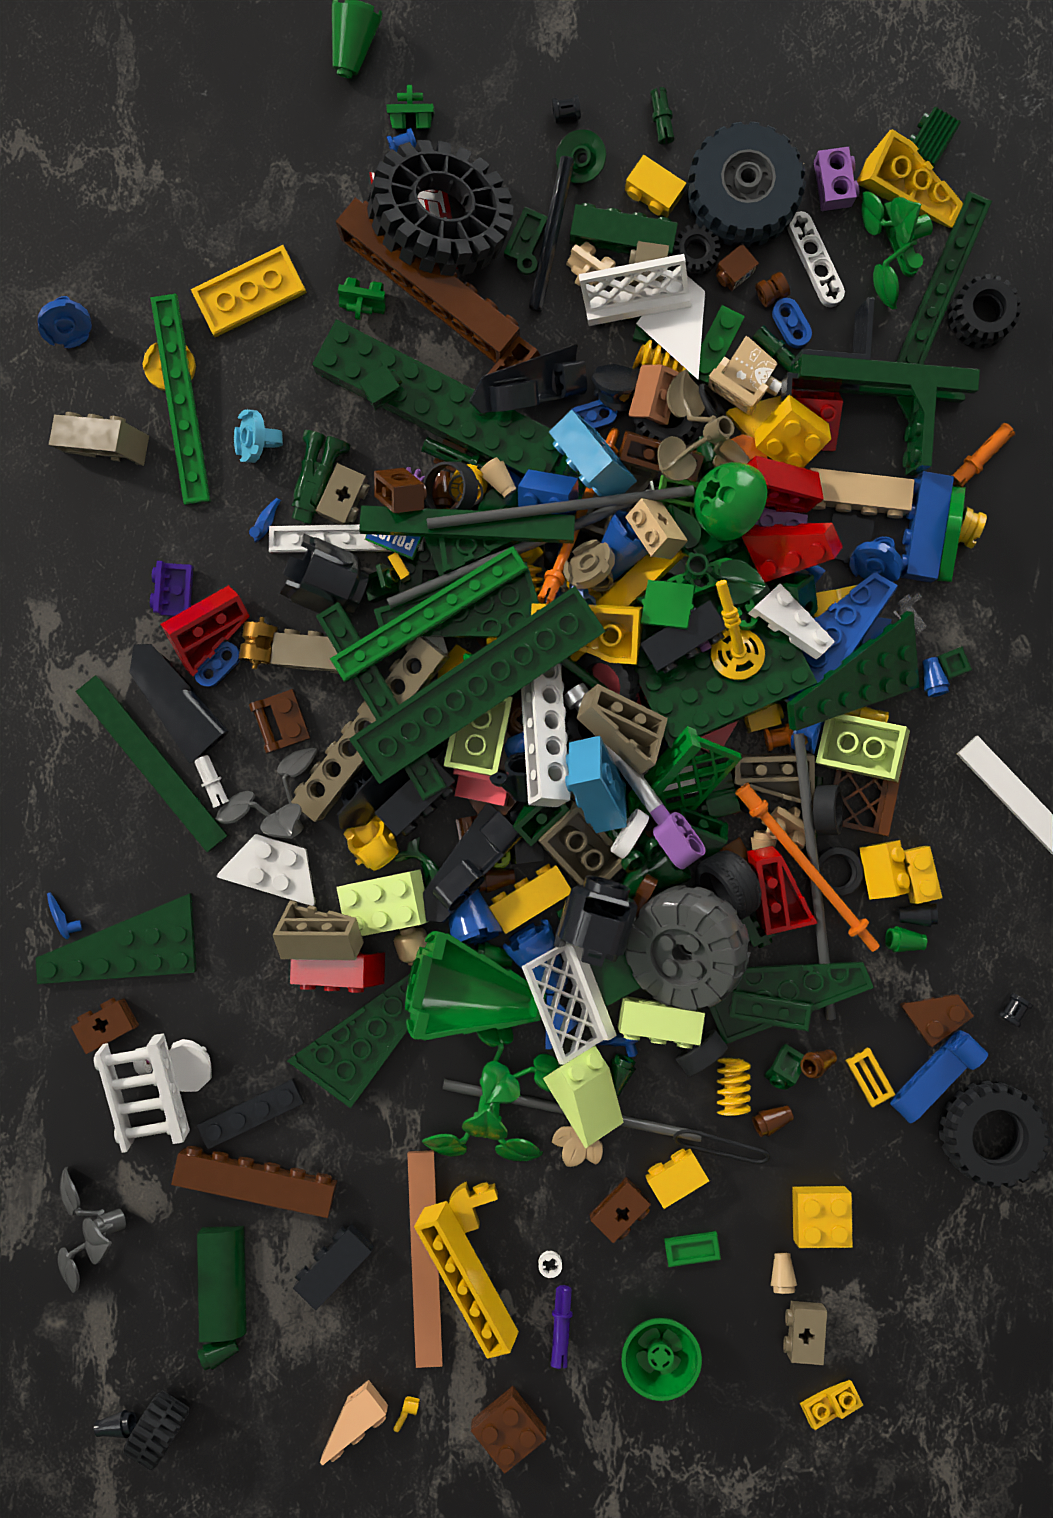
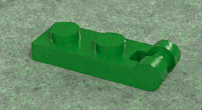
(908, 260)

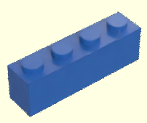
(926, 526)

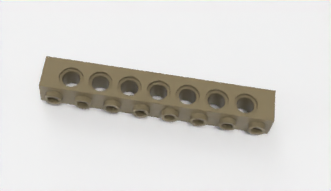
(318, 806)

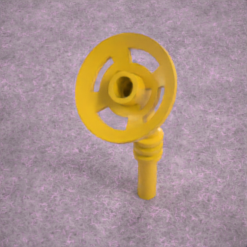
(737, 645)

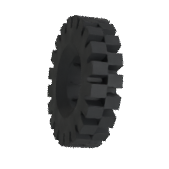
(450, 242)

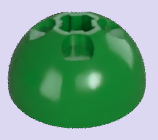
(730, 500)
(659, 1373)

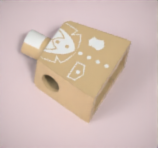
(753, 367)

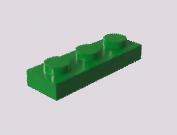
(717, 342)

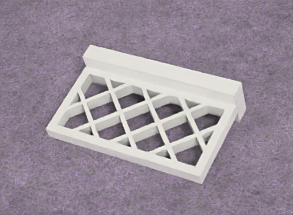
(644, 299)
(583, 991)

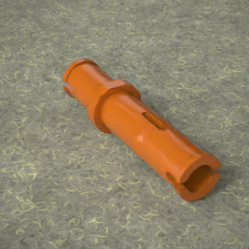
(974, 463)

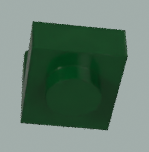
(382, 583)

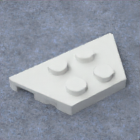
(272, 868)

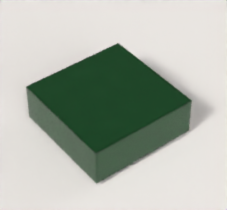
(954, 663)

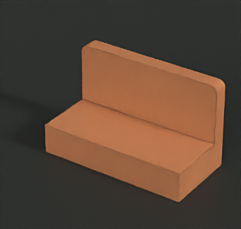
(651, 393)

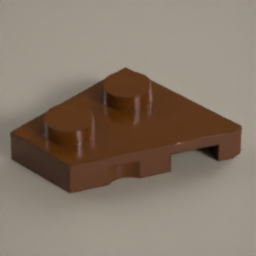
(937, 1016)

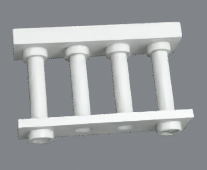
(162, 1077)

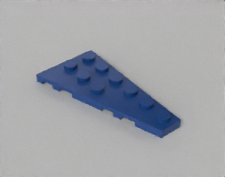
(849, 622)

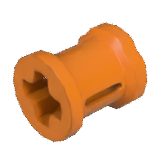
(777, 737)

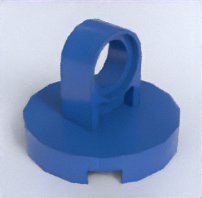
(64, 322)
(877, 557)

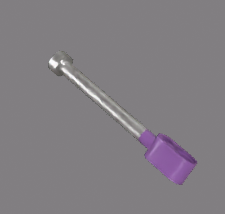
(673, 830)

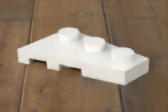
(791, 618)

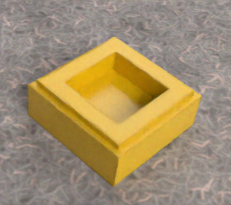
(399, 567)

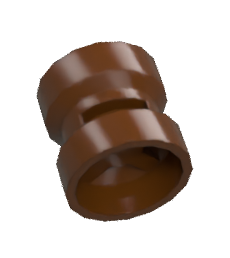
(772, 289)

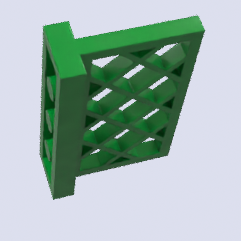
(672, 762)

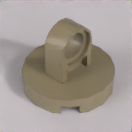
(590, 566)

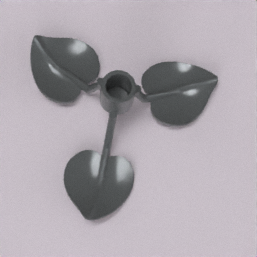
(283, 822)
(93, 1231)

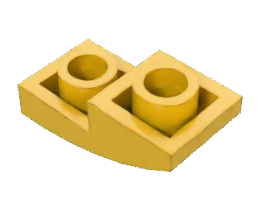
(831, 1403)

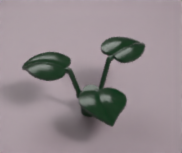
(741, 578)

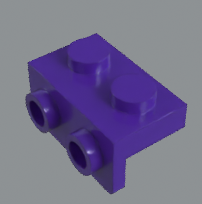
(172, 588)

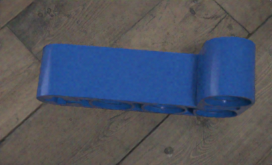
(938, 1074)

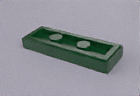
(770, 1010)

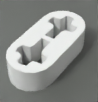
(629, 834)

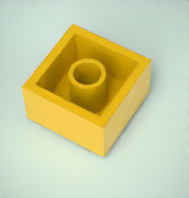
(792, 434)
(822, 1217)

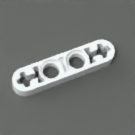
(821, 257)

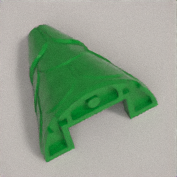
(463, 992)

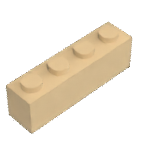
(865, 493)

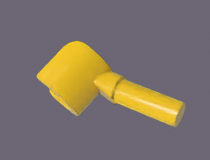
(410, 1406)

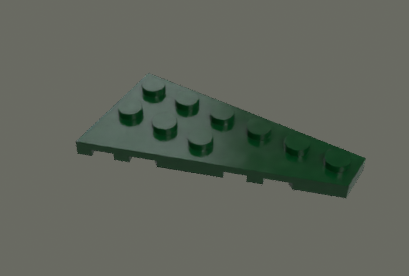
(483, 619)
(868, 675)
(140, 946)
(805, 983)
(357, 1047)

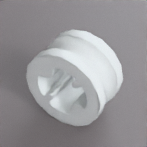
(552, 1272)

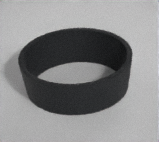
(470, 485)

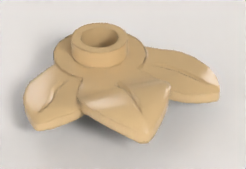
(574, 1150)

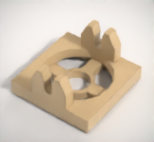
(732, 391)

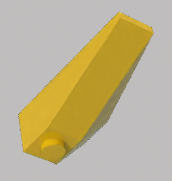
(900, 171)
(622, 633)

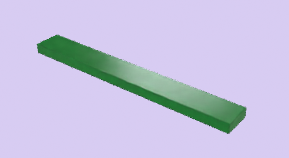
(180, 399)
(428, 614)

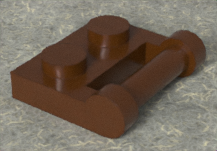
(288, 718)

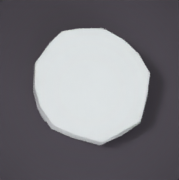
(190, 1065)

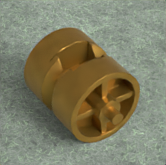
(257, 642)

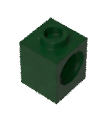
(381, 386)

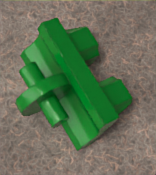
(399, 111)
(362, 299)

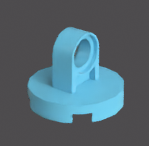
(253, 436)

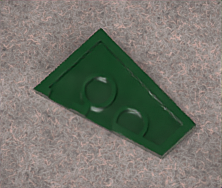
(461, 552)

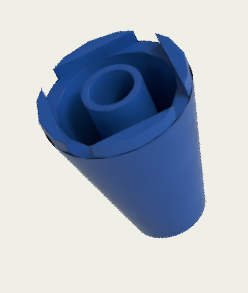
(624, 543)
(474, 921)
(531, 943)

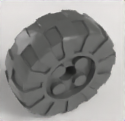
(688, 948)

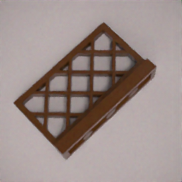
(885, 807)

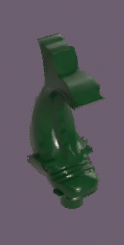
(429, 867)

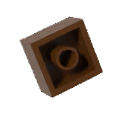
(508, 1429)

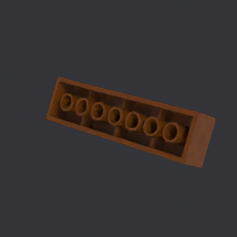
(442, 295)

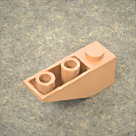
(360, 1412)

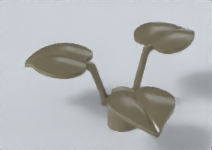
(673, 457)

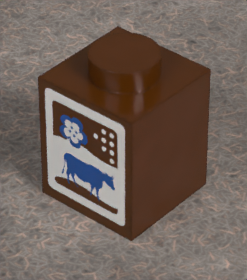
(736, 268)

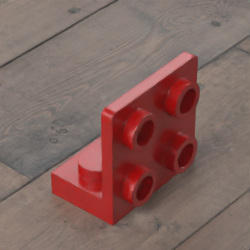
(827, 406)

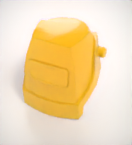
(372, 844)

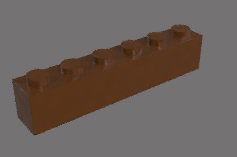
(254, 1182)

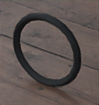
(703, 390)

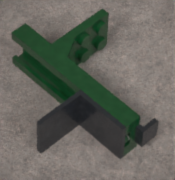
(912, 385)

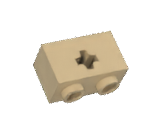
(656, 529)

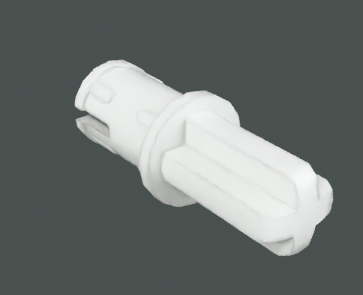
(210, 780)

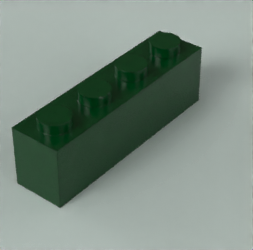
(619, 231)

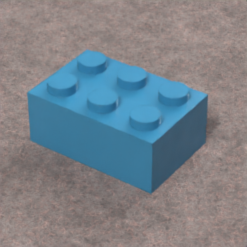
(591, 456)
(596, 784)

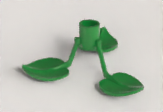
(909, 228)
(496, 1080)
(484, 1124)

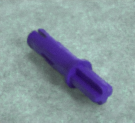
(561, 1327)

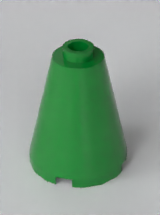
(352, 34)

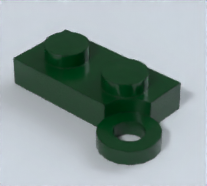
(525, 239)

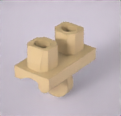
(583, 261)
(790, 823)

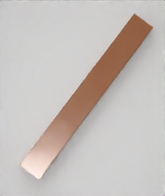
(424, 1272)

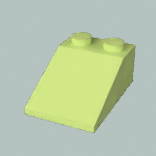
(586, 1096)

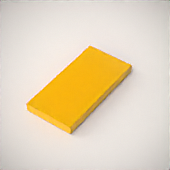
(248, 291)

